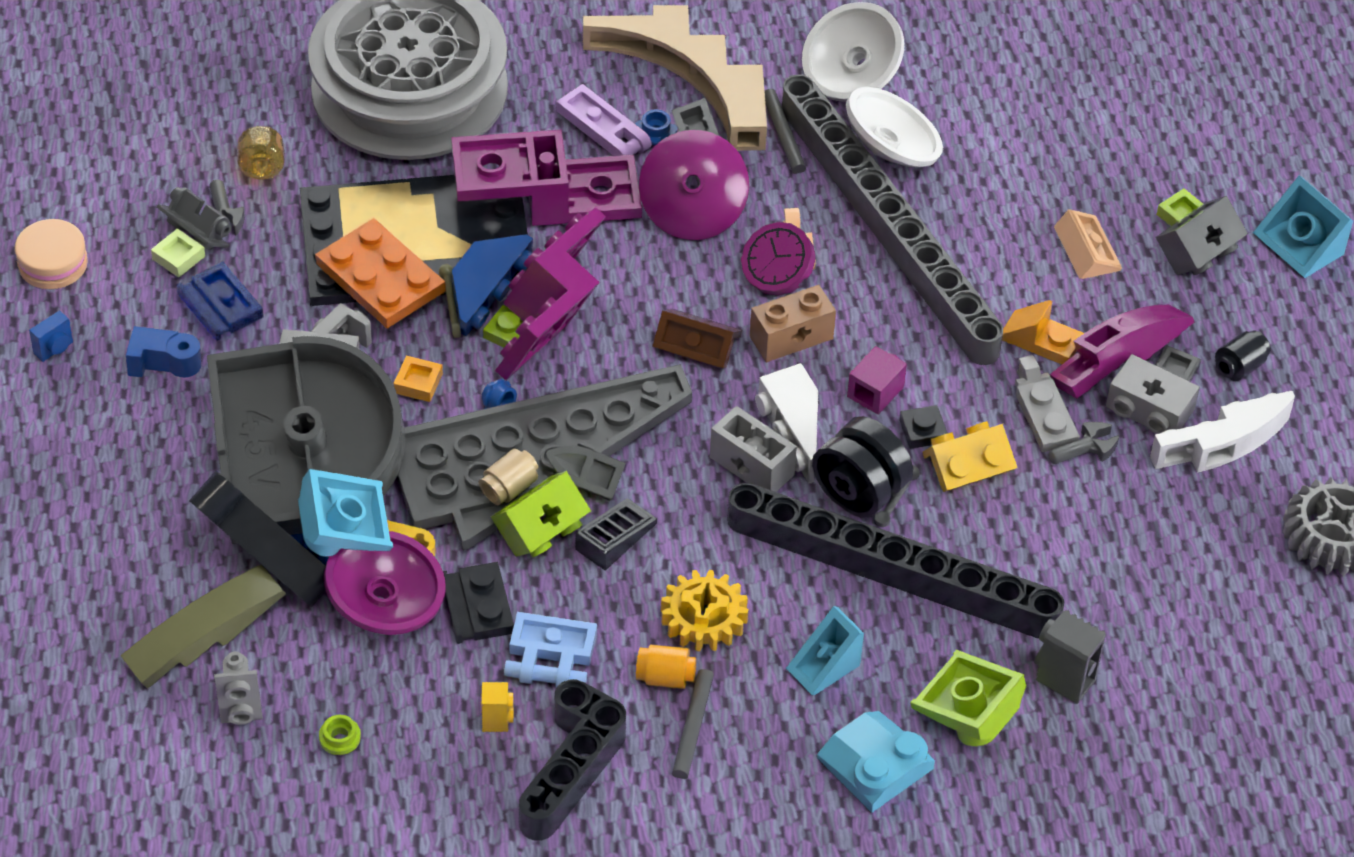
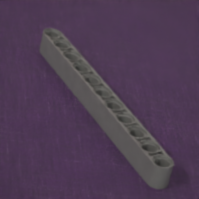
(893, 221)

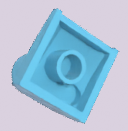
(342, 513)
(876, 758)

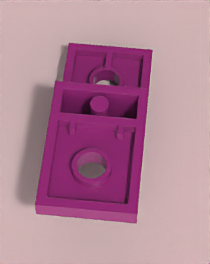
(537, 168)
(549, 291)

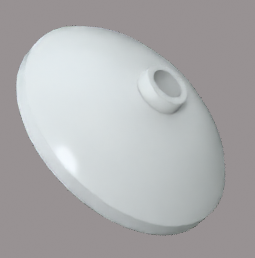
(844, 39)
(893, 128)

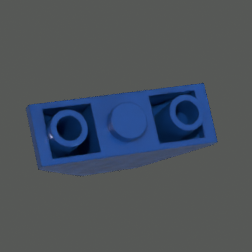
(485, 275)

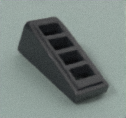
(603, 554)

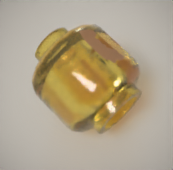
(260, 152)

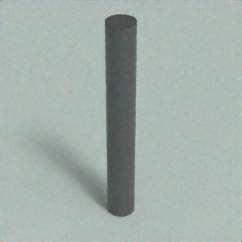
(784, 132)
(693, 724)

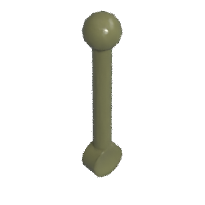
(445, 272)

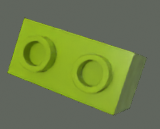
(521, 520)

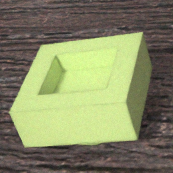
(178, 253)

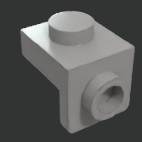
(346, 322)

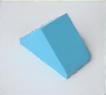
(828, 653)

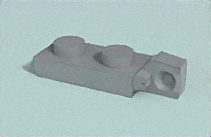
(1043, 406)

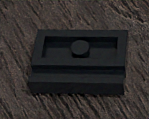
(478, 603)

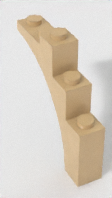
(700, 59)

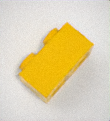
(496, 707)

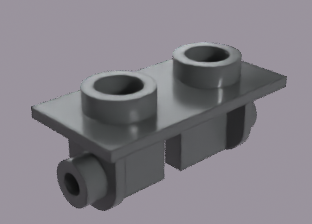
(184, 214)

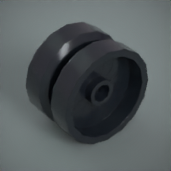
(862, 466)

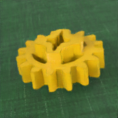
(722, 618)

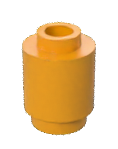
(665, 666)

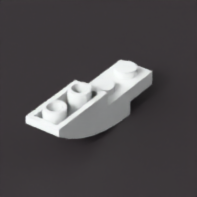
(1235, 433)

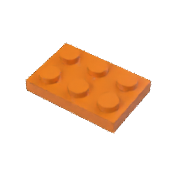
(380, 273)

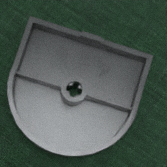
(299, 411)

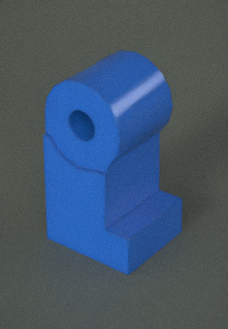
(163, 352)

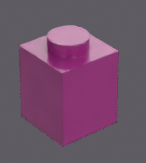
(876, 380)

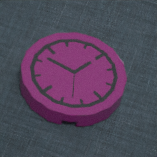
(778, 258)

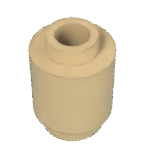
(509, 476)

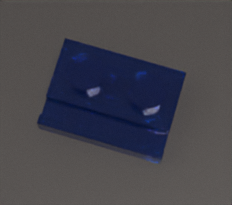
(220, 300)

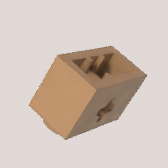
(792, 323)

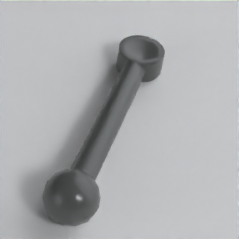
(882, 518)

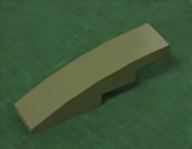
(198, 626)

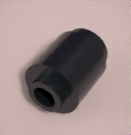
(1242, 355)

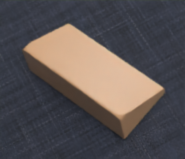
(1086, 244)

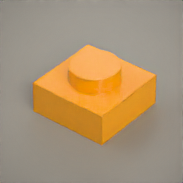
(418, 378)

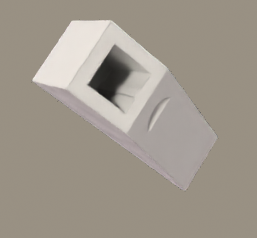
(792, 407)

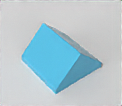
(1305, 228)

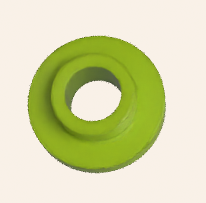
(339, 725)

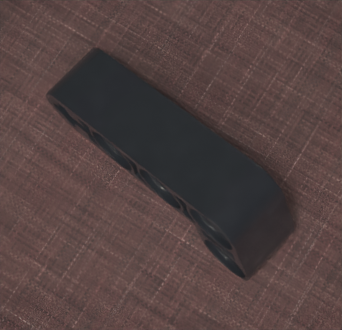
(261, 537)
(566, 765)

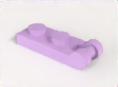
(602, 122)

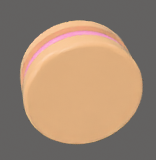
(51, 254)

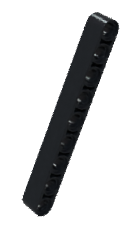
(892, 559)

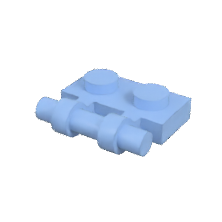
(550, 639)

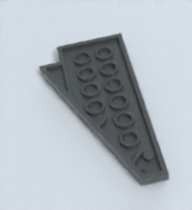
(451, 454)

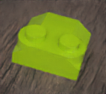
(972, 697)

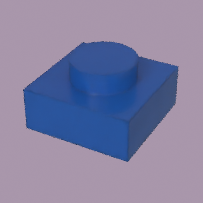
(51, 336)

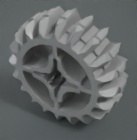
(1330, 537)

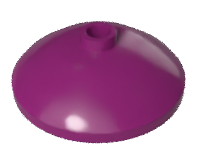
(698, 211)
(404, 576)

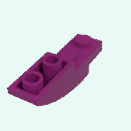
(1113, 342)

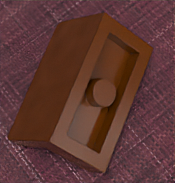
(695, 337)

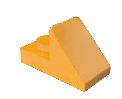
(1036, 332)

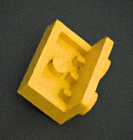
(971, 457)

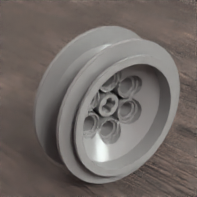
(407, 74)

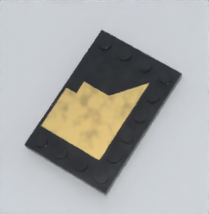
(415, 210)

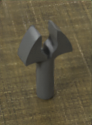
(236, 215)
(1087, 444)

